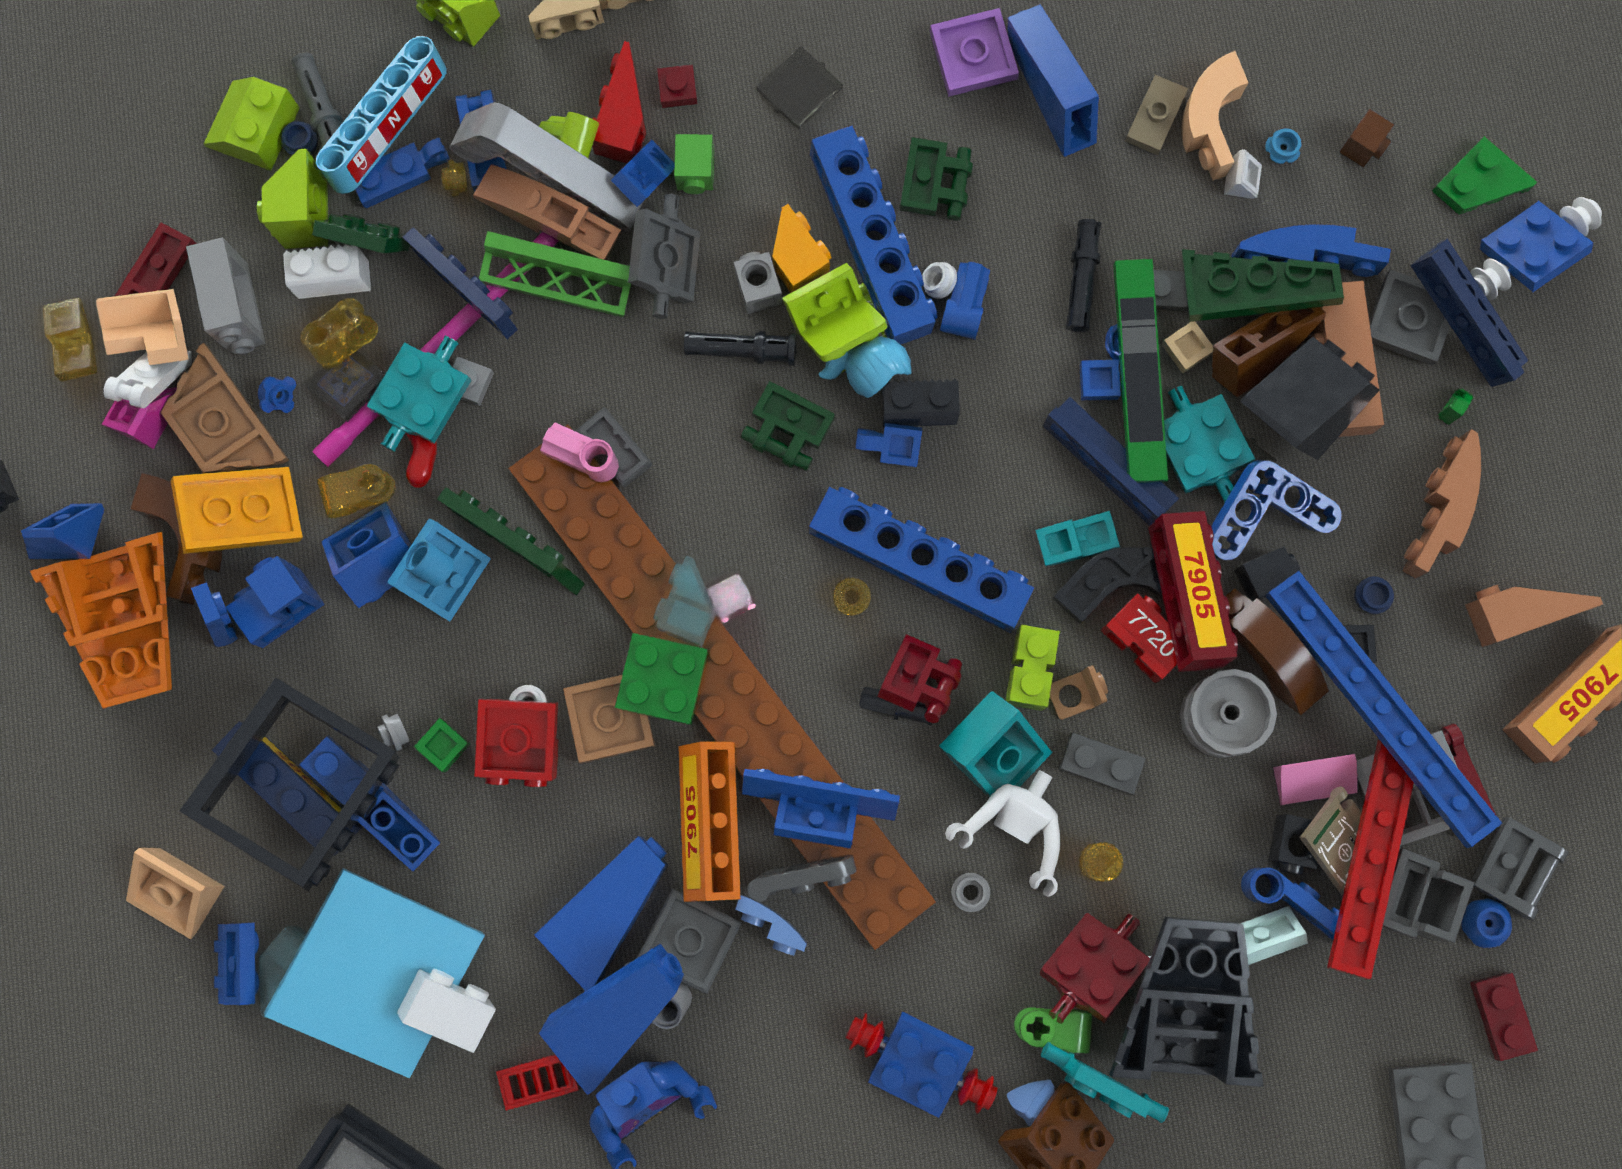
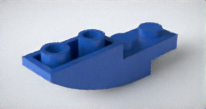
(1316, 244)
(390, 818)

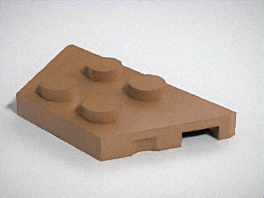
(218, 421)

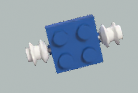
(1537, 246)

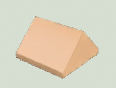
(171, 890)

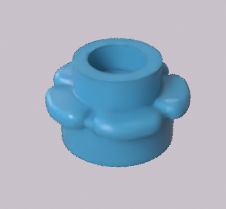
(1284, 137)

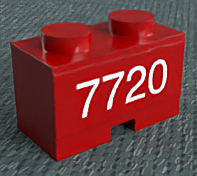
(1145, 634)

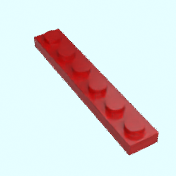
(1371, 867)

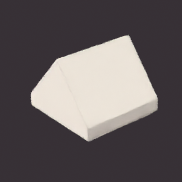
(1243, 176)

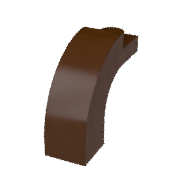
(156, 501)
(1278, 651)

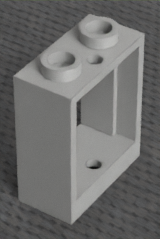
(225, 296)

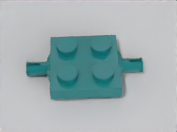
(419, 393)
(1204, 443)
(1112, 1092)

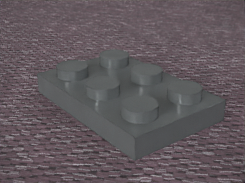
(1437, 1116)

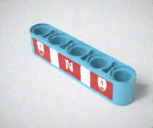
(381, 115)

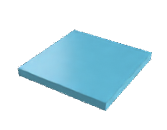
(360, 967)

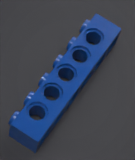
(845, 149)
(932, 578)

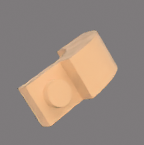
(1200, 127)

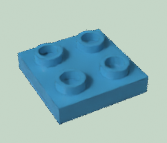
(439, 570)

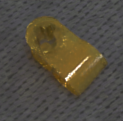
(335, 335)
(350, 492)

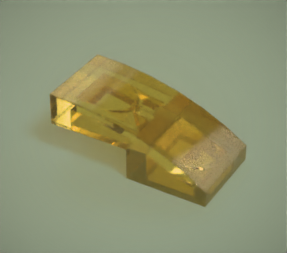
(70, 338)

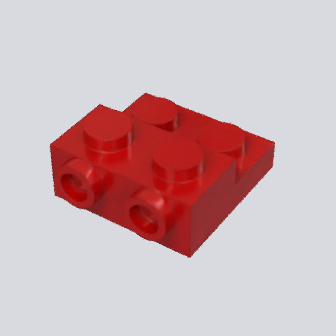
(516, 741)

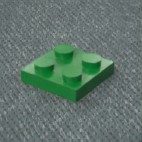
(661, 679)

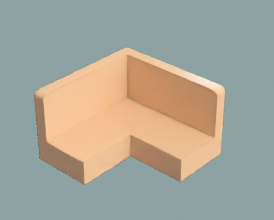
(143, 323)

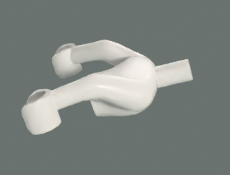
(1023, 816)

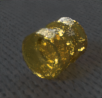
(1093, 861)

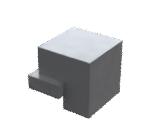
(1426, 899)

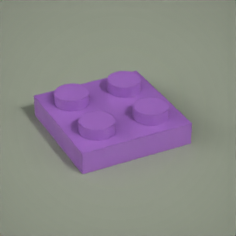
(974, 52)

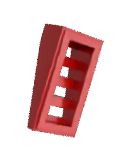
(506, 1090)

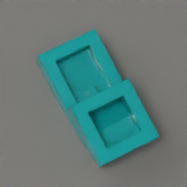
(1077, 539)

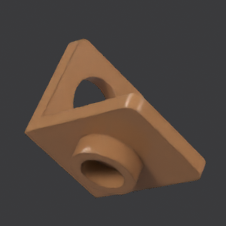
(1092, 691)

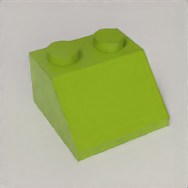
(252, 121)
(294, 201)

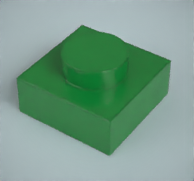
(442, 745)

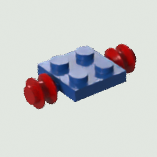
(921, 1064)

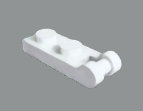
(144, 382)

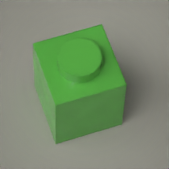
(694, 163)

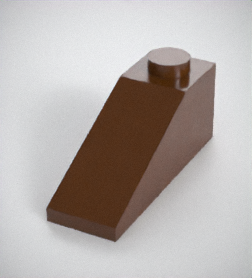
(1260, 347)

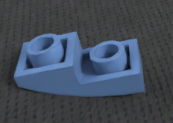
(782, 932)

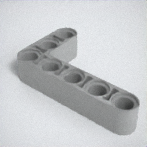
(506, 134)

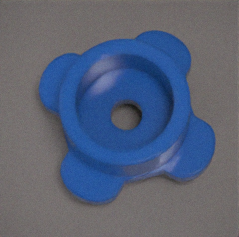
(268, 390)

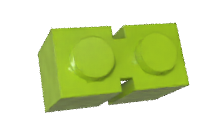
(1031, 684)

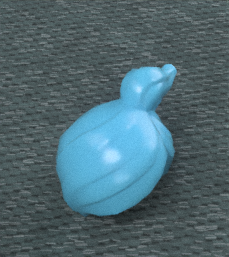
(870, 365)

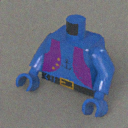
(638, 1099)

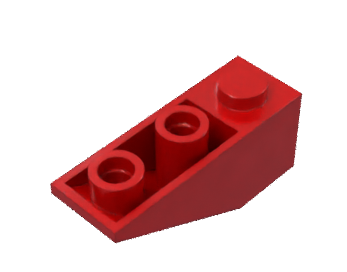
(621, 114)

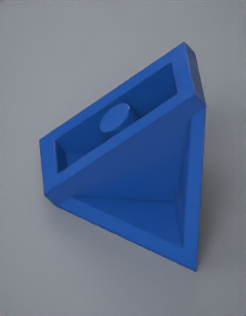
(65, 533)

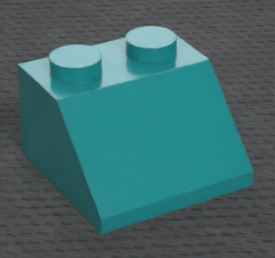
(995, 745)

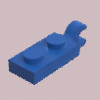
(400, 171)

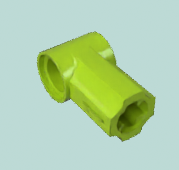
(573, 130)

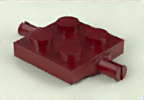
(1095, 968)

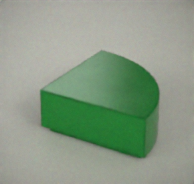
(1455, 406)

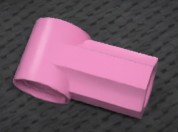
(578, 451)

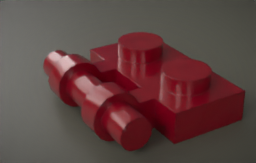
(908, 677)

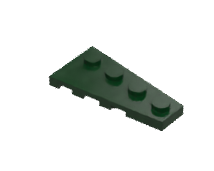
(1235, 287)
(518, 541)

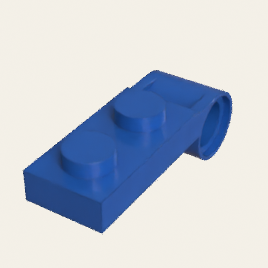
(1299, 897)

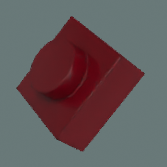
(677, 86)

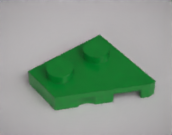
(1482, 178)

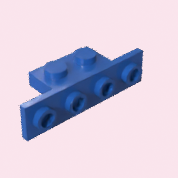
(818, 809)

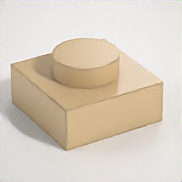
(1188, 346)

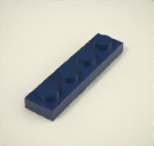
(471, 290)

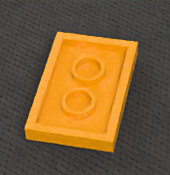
(236, 509)

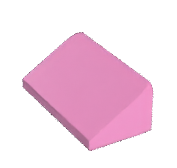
(1315, 778)

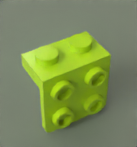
(833, 314)

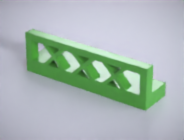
(555, 260)

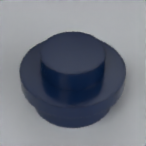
(299, 136)
(1374, 595)

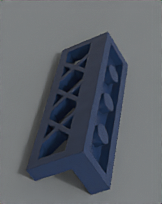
(1470, 314)
(1106, 460)

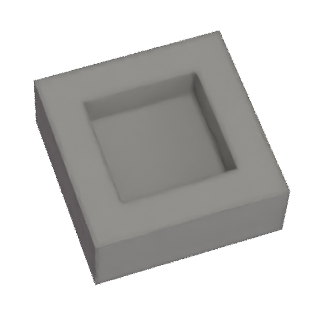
(480, 377)

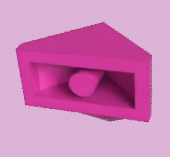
(137, 423)

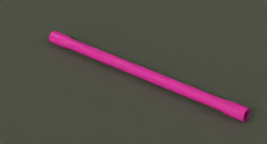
(343, 436)

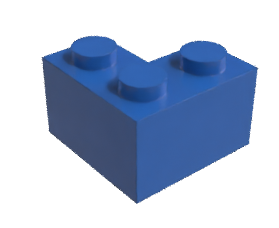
(274, 601)

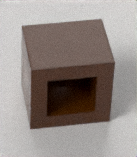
(1368, 139)

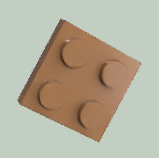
(599, 727)

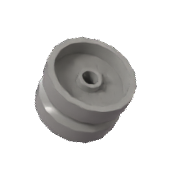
(1250, 719)

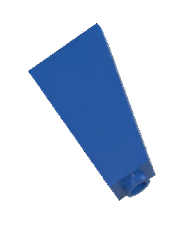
(1055, 80)
(598, 919)
(609, 1017)

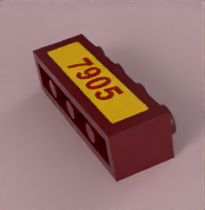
(1193, 591)

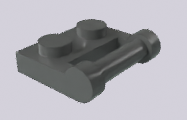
(1508, 862)

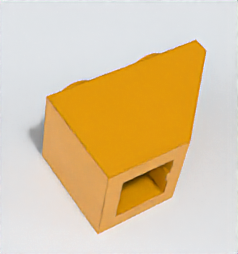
(795, 252)

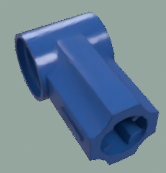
(964, 308)

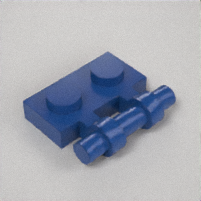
(236, 976)

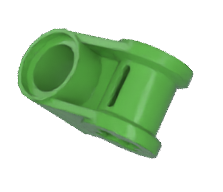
(1070, 1036)

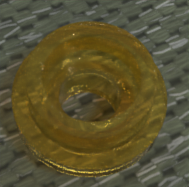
(454, 177)
(860, 588)

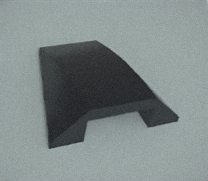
(1193, 1007)

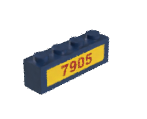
(287, 789)

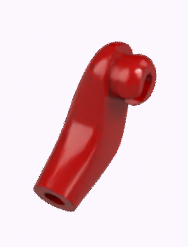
(421, 461)

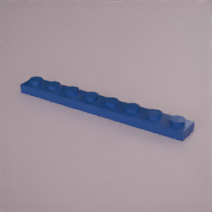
(1383, 710)

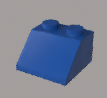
(367, 554)

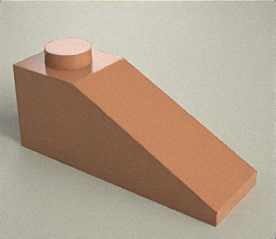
(1518, 610)

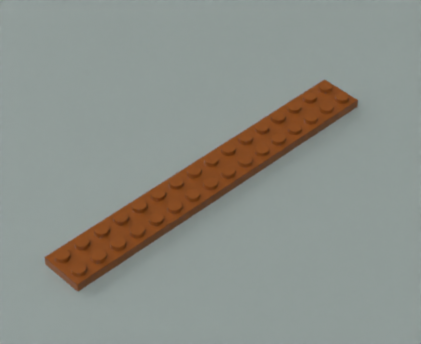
(733, 695)

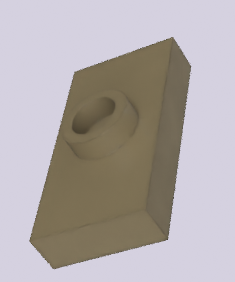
(1156, 114)

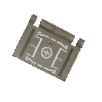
(1333, 836)

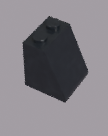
(1312, 396)

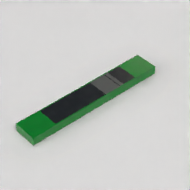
(1140, 370)

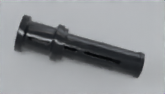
(760, 347)

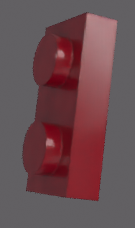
(1504, 1016)

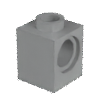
(762, 296)

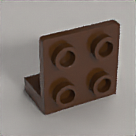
(1061, 1136)

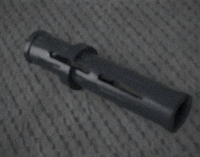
(1084, 267)

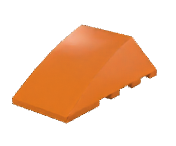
(115, 618)

